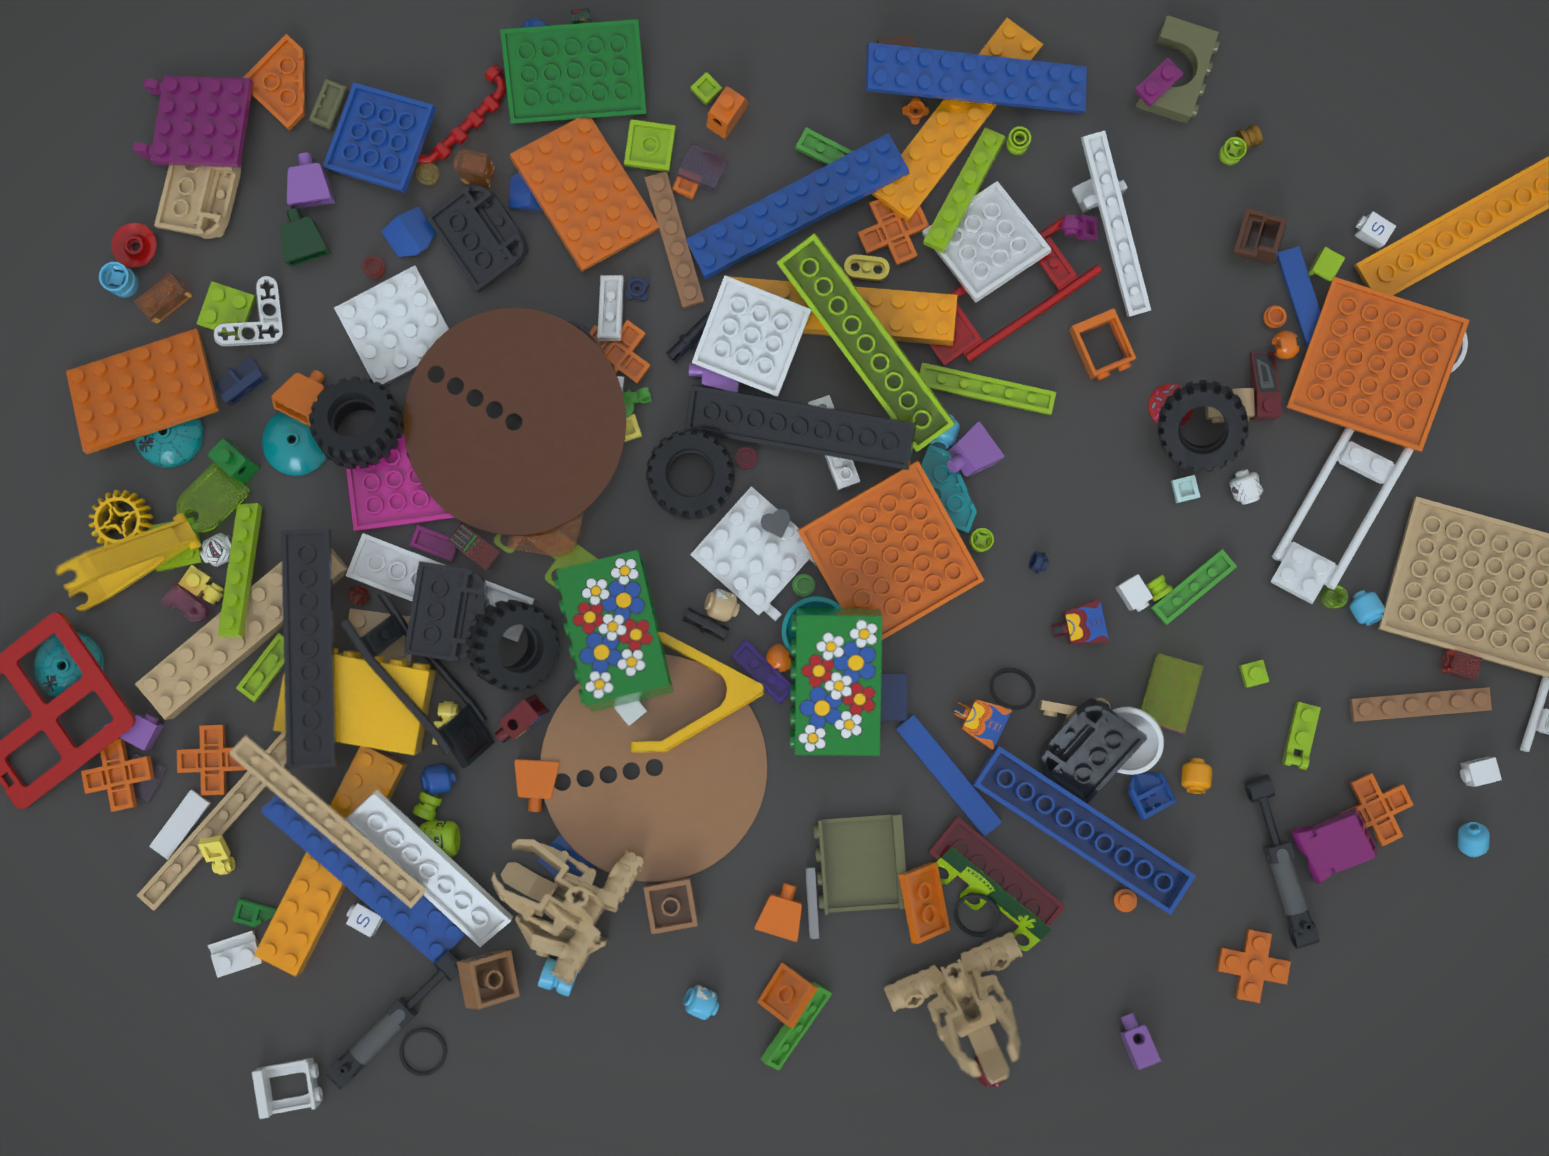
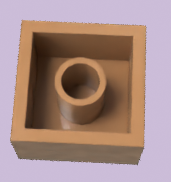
(671, 905)
(488, 979)

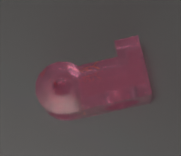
(192, 607)

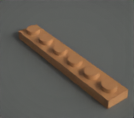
(674, 240)
(1420, 704)

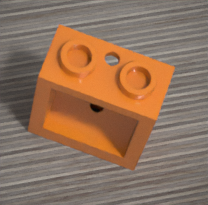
(1092, 323)

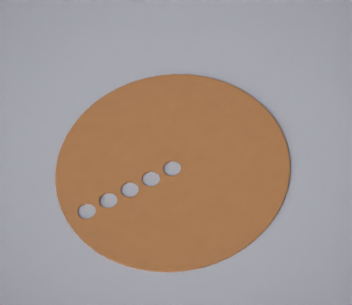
(672, 819)

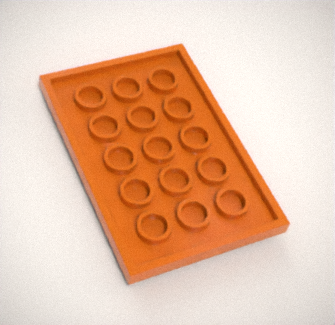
(584, 192)
(142, 391)

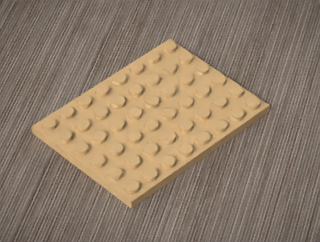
(1472, 586)

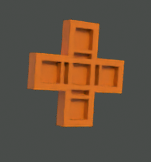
(892, 232)
(622, 353)
(210, 760)
(118, 776)
(1379, 807)
(1253, 965)

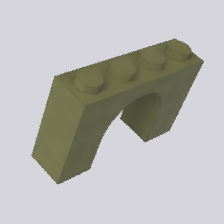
(1197, 45)

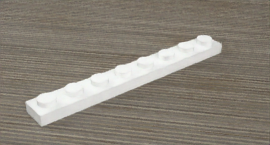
(1116, 223)

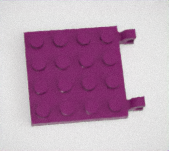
(198, 121)

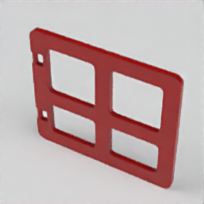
(46, 715)

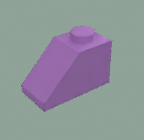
(144, 731)

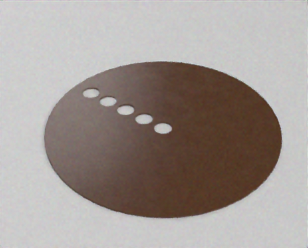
(568, 430)

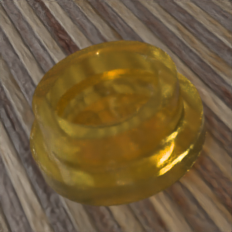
(427, 173)

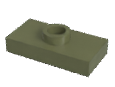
(328, 104)

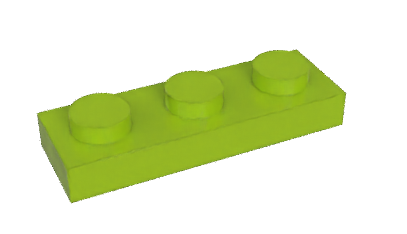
(264, 670)

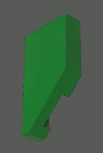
(252, 912)

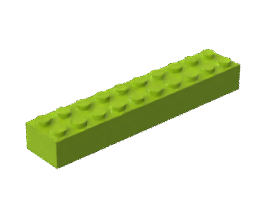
(864, 340)

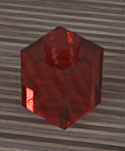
(1461, 664)

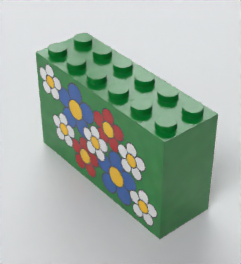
(613, 631)
(836, 681)

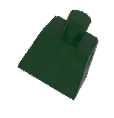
(301, 239)

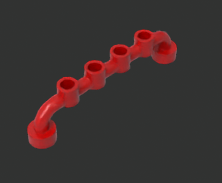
(475, 119)

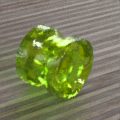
(1329, 599)

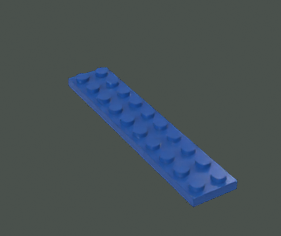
(975, 78)
(797, 206)
(421, 925)

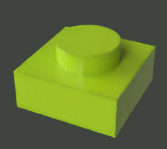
(706, 88)
(1254, 673)

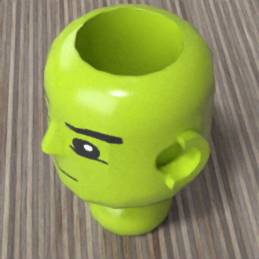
(444, 834)

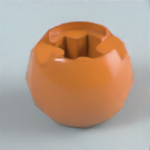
(1285, 344)
(779, 657)

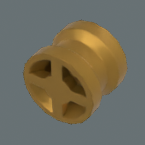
(1251, 136)

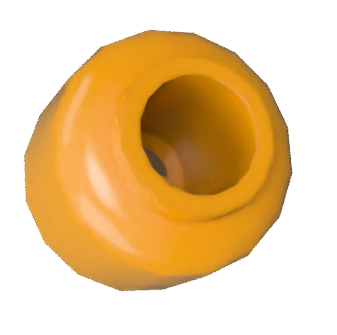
(1196, 776)

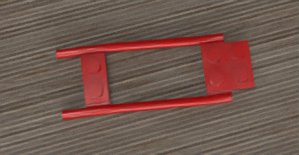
(1062, 275)

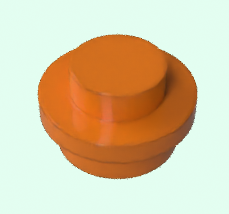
(1274, 317)
(1125, 900)

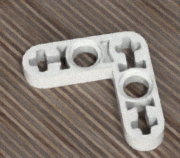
(264, 320)

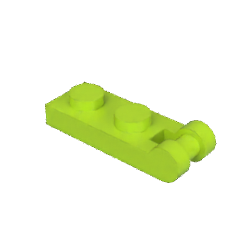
(1301, 735)

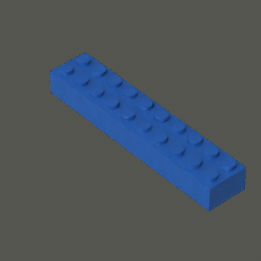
(1083, 829)

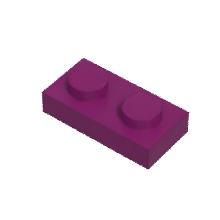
(1158, 82)

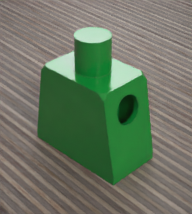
(232, 459)

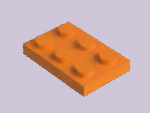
(924, 902)

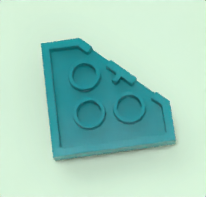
(949, 488)

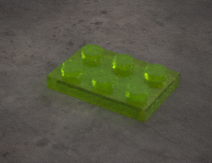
(1172, 691)

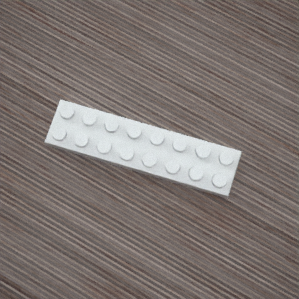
(396, 572)
(446, 882)

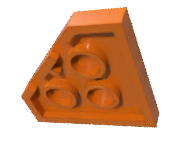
(281, 81)

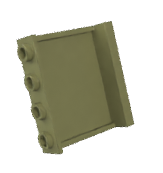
(860, 862)

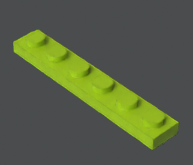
(964, 190)
(988, 389)
(240, 570)

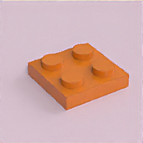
(787, 995)

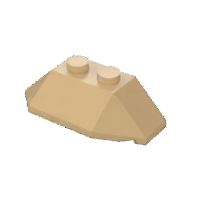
(545, 942)

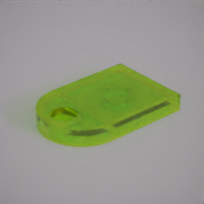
(212, 497)

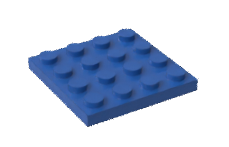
(379, 137)

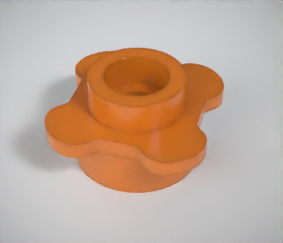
(919, 106)

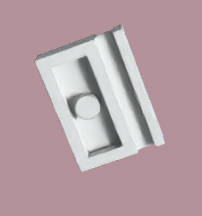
(234, 953)

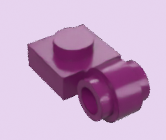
(1082, 226)

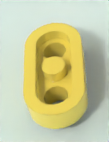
(866, 266)

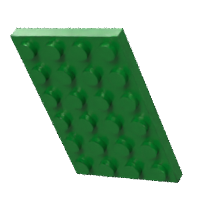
(573, 71)

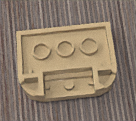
(198, 200)

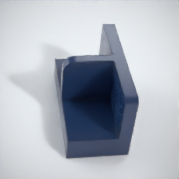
(240, 381)
(894, 697)

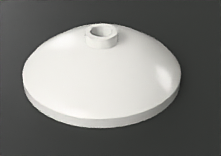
(1151, 749)

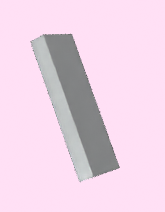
(812, 902)

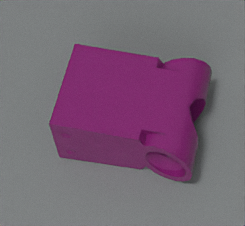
(1335, 844)

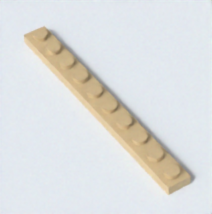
(327, 821)
(214, 824)

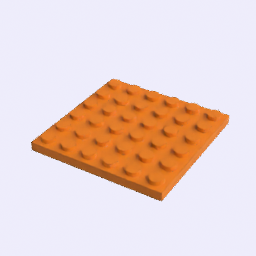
(1377, 364)
(892, 550)

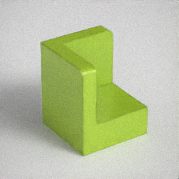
(1326, 264)

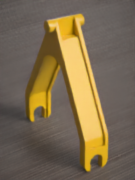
(120, 564)
(740, 692)

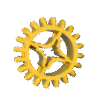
(111, 505)

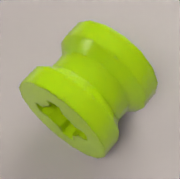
(1158, 587)

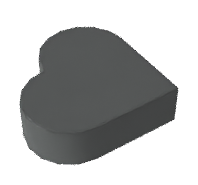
(776, 523)

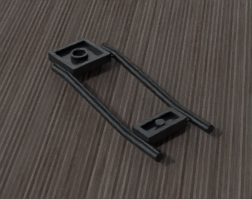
(464, 731)

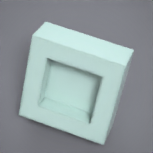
(1185, 489)

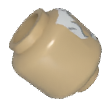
(721, 605)

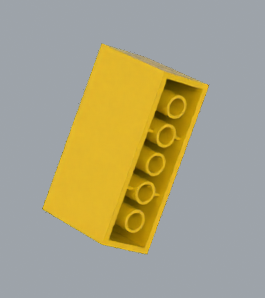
(366, 707)

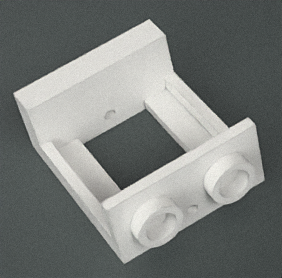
(263, 1092)

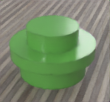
(803, 585)

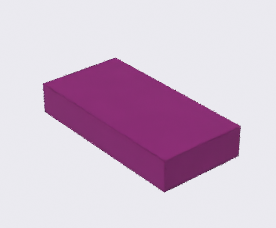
(433, 543)

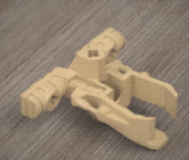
(569, 901)
(967, 1004)

